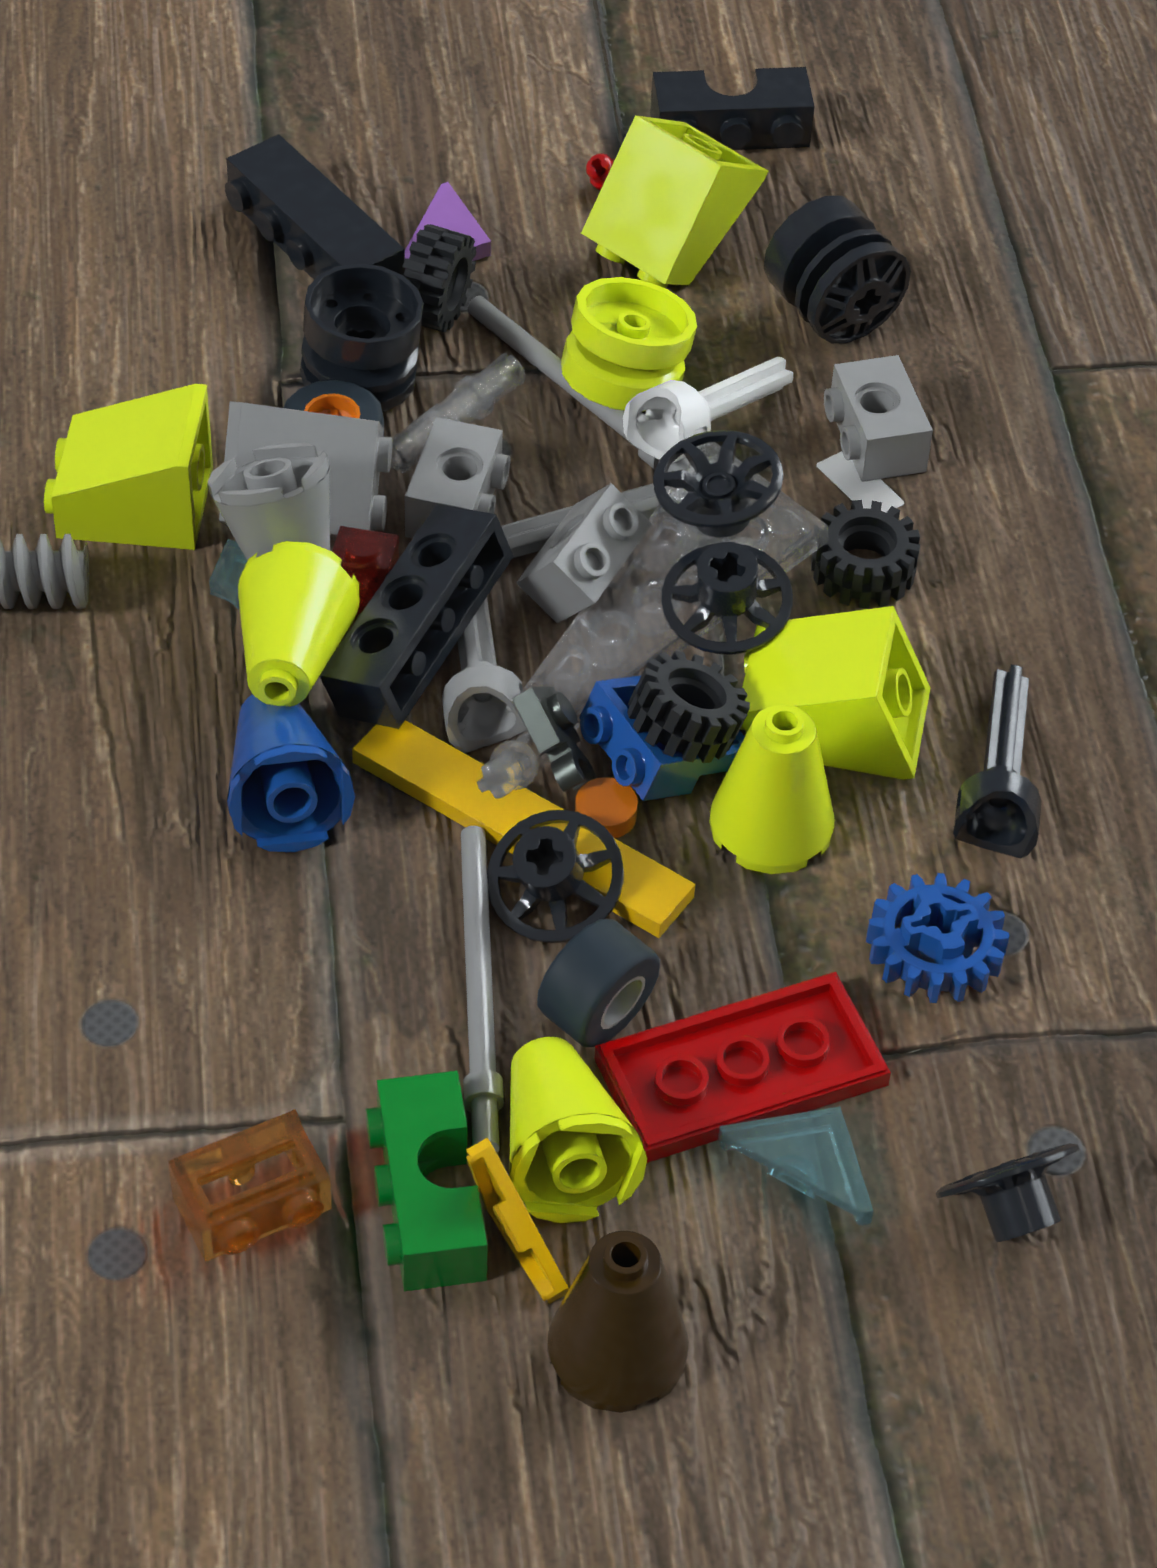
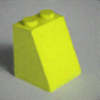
(670, 200)
(135, 471)
(854, 682)

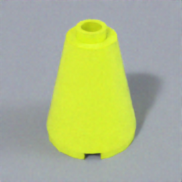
(293, 618)
(775, 795)
(568, 1136)

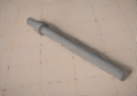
(550, 365)
(483, 1085)

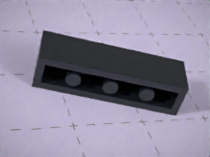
(305, 211)

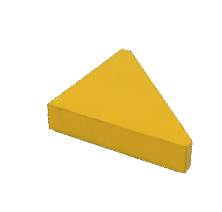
(514, 1221)

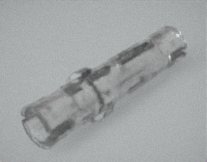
(470, 400)

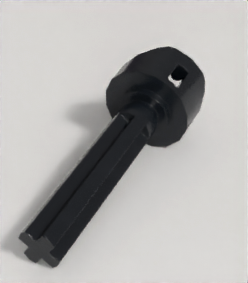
(998, 804)

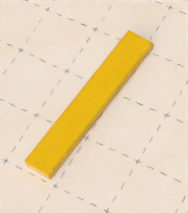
(448, 783)

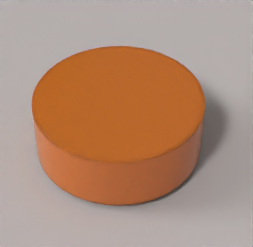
(608, 804)

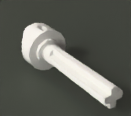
(680, 411)

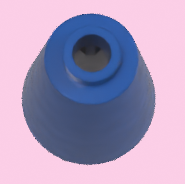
(285, 779)

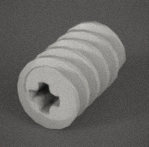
(43, 572)

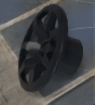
(719, 490)
(727, 589)
(552, 871)
(1015, 1193)

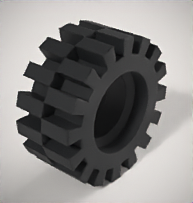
(441, 273)
(867, 577)
(688, 707)

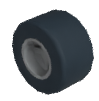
(598, 982)

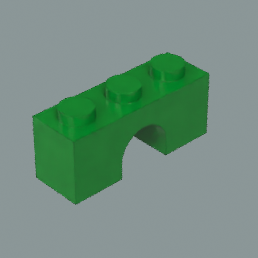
(435, 1229)

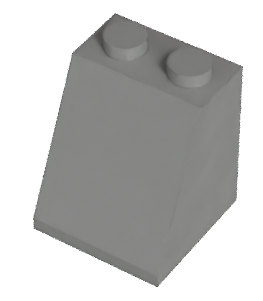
(353, 449)

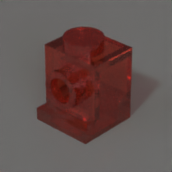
(368, 556)

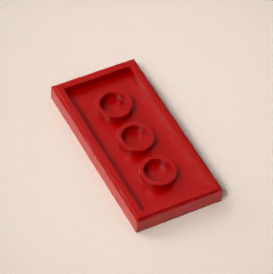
(742, 1065)

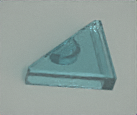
(807, 1153)

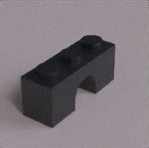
(768, 117)

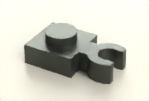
(551, 726)

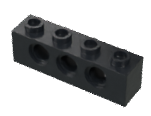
(416, 616)

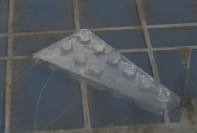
(628, 621)

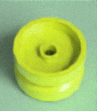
(626, 340)

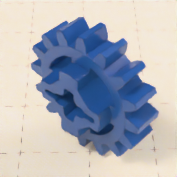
(937, 938)

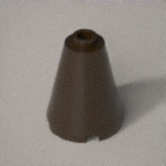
(619, 1327)

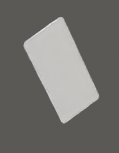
(846, 478)

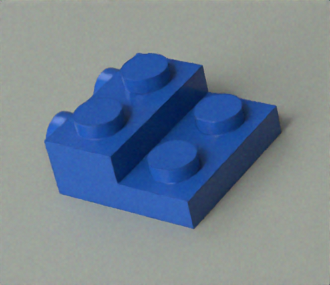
(633, 759)

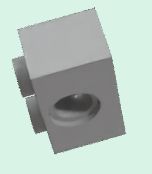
(879, 418)
(456, 469)
(584, 553)

